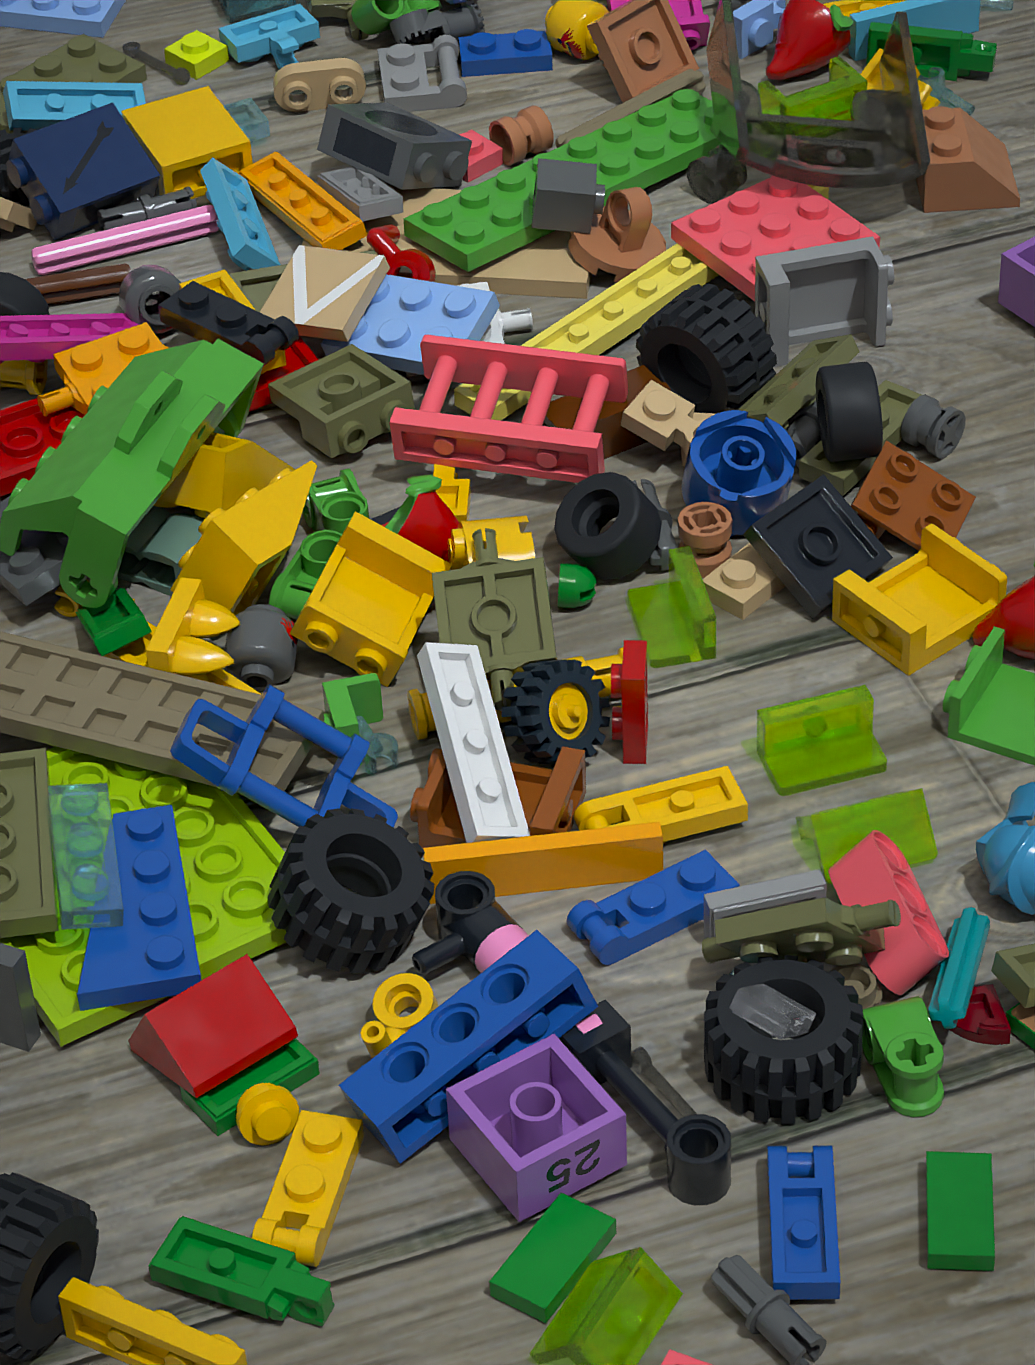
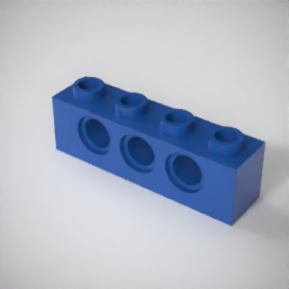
(495, 1015)

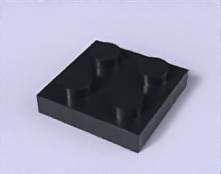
(814, 541)

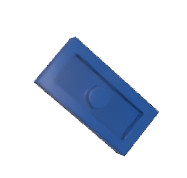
(505, 53)

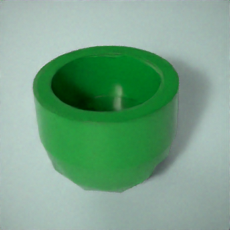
(575, 586)

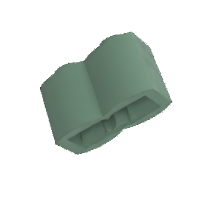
(157, 548)

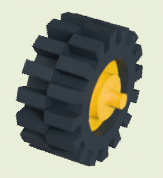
(555, 708)

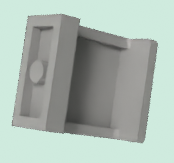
(824, 293)

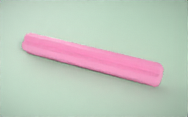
(124, 240)

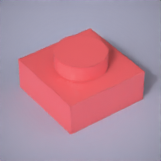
(483, 156)

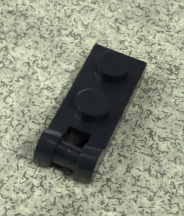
(213, 316)

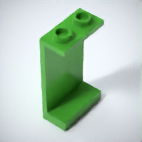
(993, 703)

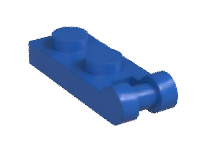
(649, 908)
(803, 1222)

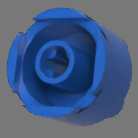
(739, 466)

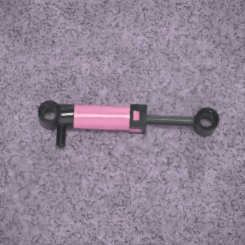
(482, 931)

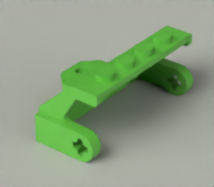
(127, 456)

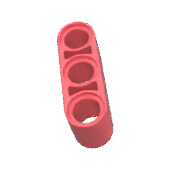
(878, 873)

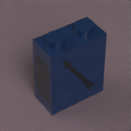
(80, 169)

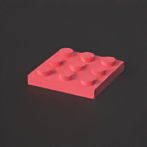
(763, 221)

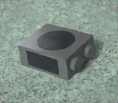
(394, 145)

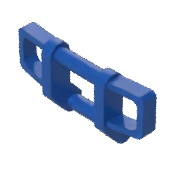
(247, 735)

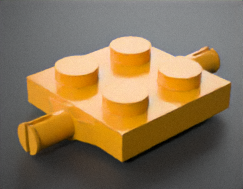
(94, 365)

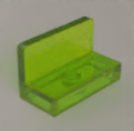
(676, 615)
(819, 741)
(897, 815)
(610, 1312)

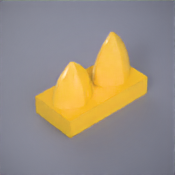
(179, 636)

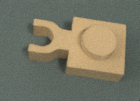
(661, 417)

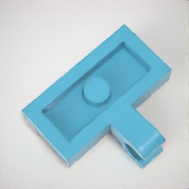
(273, 33)

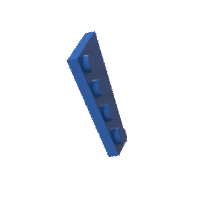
(156, 945)

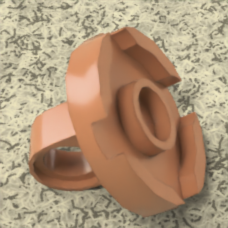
(619, 237)

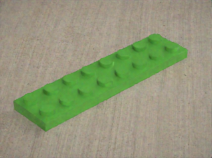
(628, 153)

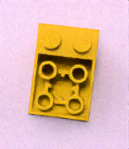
(221, 475)
(248, 540)

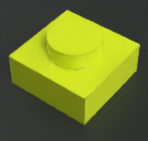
(197, 54)

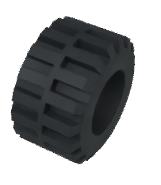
(708, 349)
(334, 921)
(784, 1075)
(42, 1246)

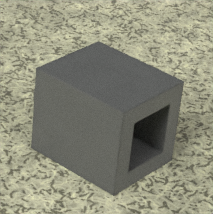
(566, 196)

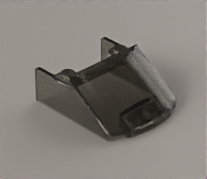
(875, 149)

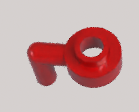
(383, 241)

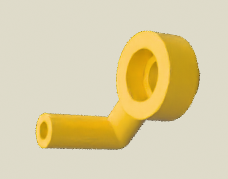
(389, 1001)

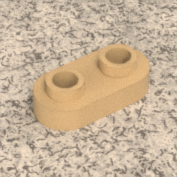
(319, 84)

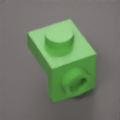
(352, 698)

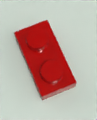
(631, 684)

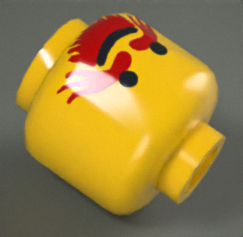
(567, 27)

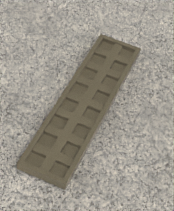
(128, 711)

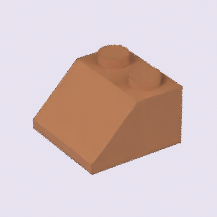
(966, 165)

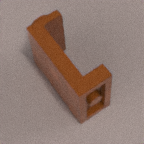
(545, 794)

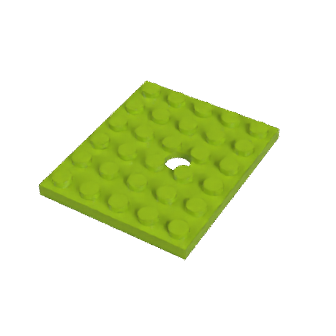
(226, 874)

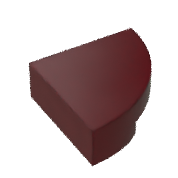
(984, 1018)

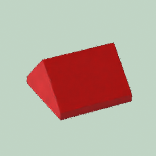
(214, 1028)

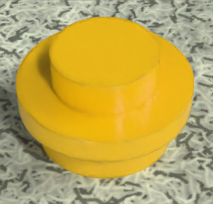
(266, 1113)

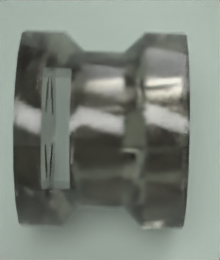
(715, 174)

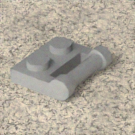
(406, 77)

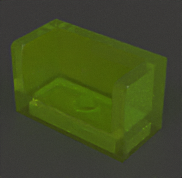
(822, 101)

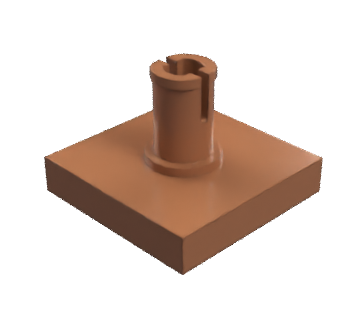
(641, 46)

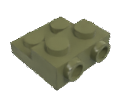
(342, 399)

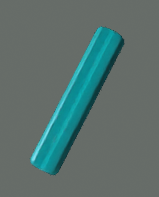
(960, 969)

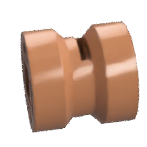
(523, 134)
(707, 531)

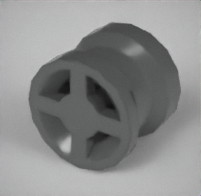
(933, 426)

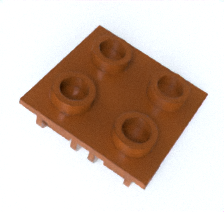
(907, 496)

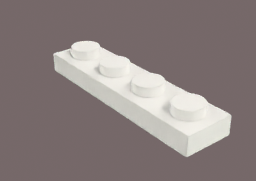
(472, 742)

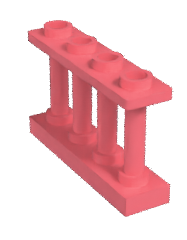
(504, 445)

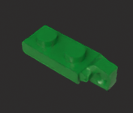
(939, 48)
(240, 1273)

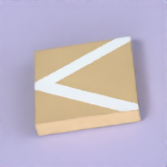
(326, 290)

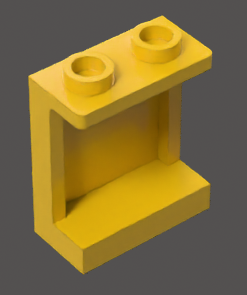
(185, 134)
(369, 599)
(921, 603)

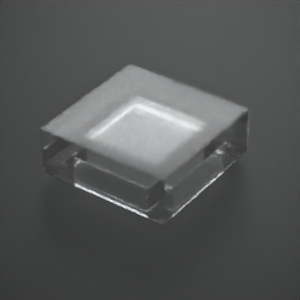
(772, 1011)

